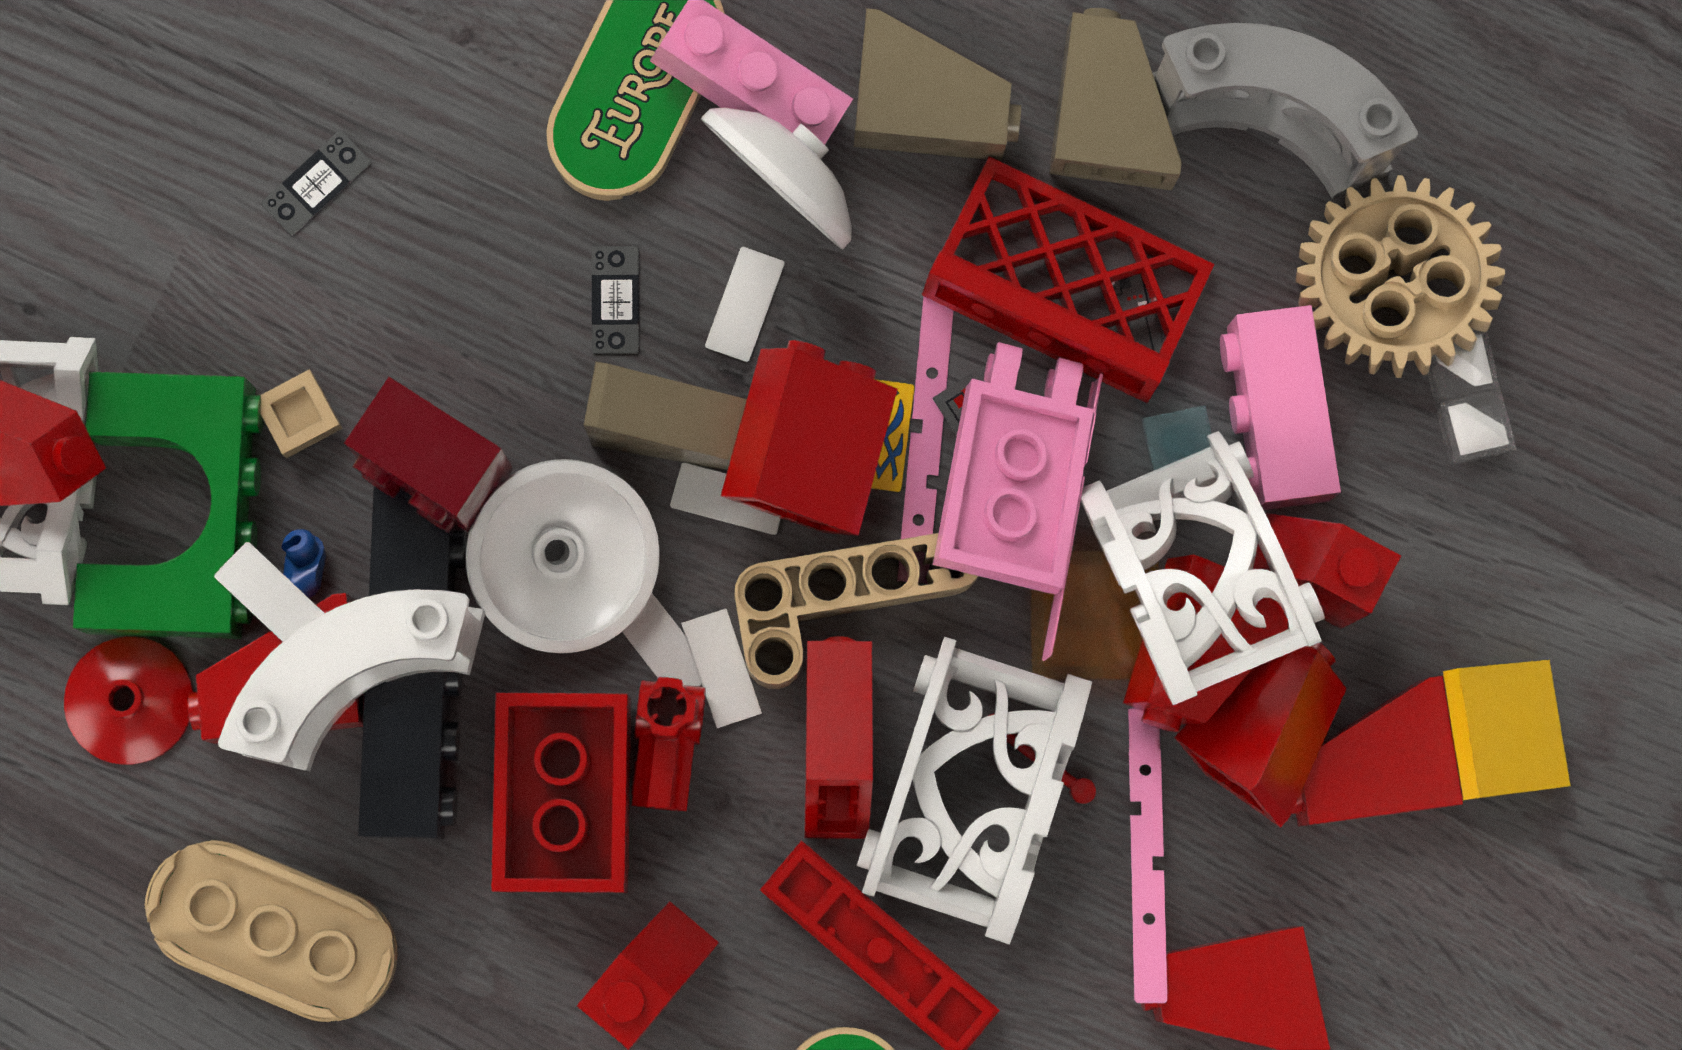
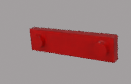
(879, 949)

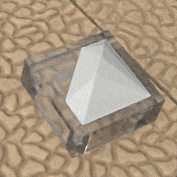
(1468, 375)
(1475, 427)

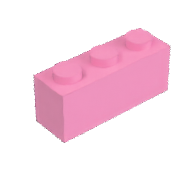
(747, 72)
(1281, 406)

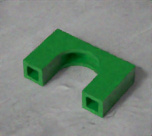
(216, 425)

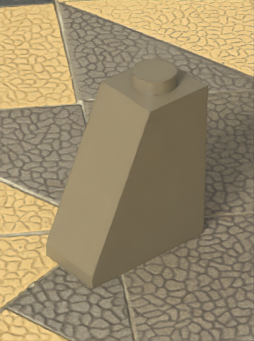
(928, 97)
(1110, 107)
(661, 417)

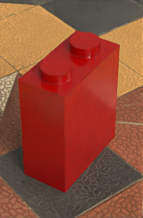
(810, 439)

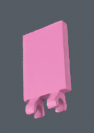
(1015, 476)

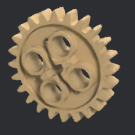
(1430, 320)

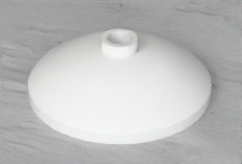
(789, 165)
(597, 581)

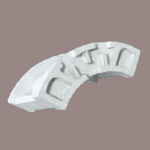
(1197, 492)
(56, 543)
(337, 659)
(1004, 873)

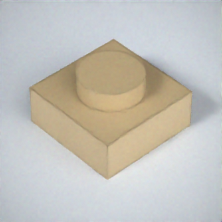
(298, 414)

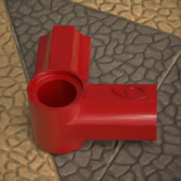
(667, 729)

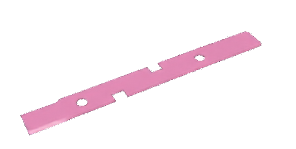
(926, 446)
(1057, 601)
(1147, 842)

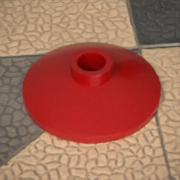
(159, 707)

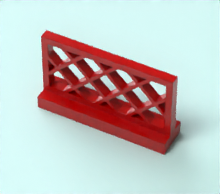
(1056, 328)

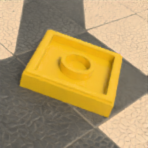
(1506, 729)

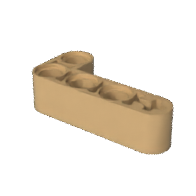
(860, 594)

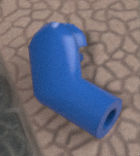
(304, 560)

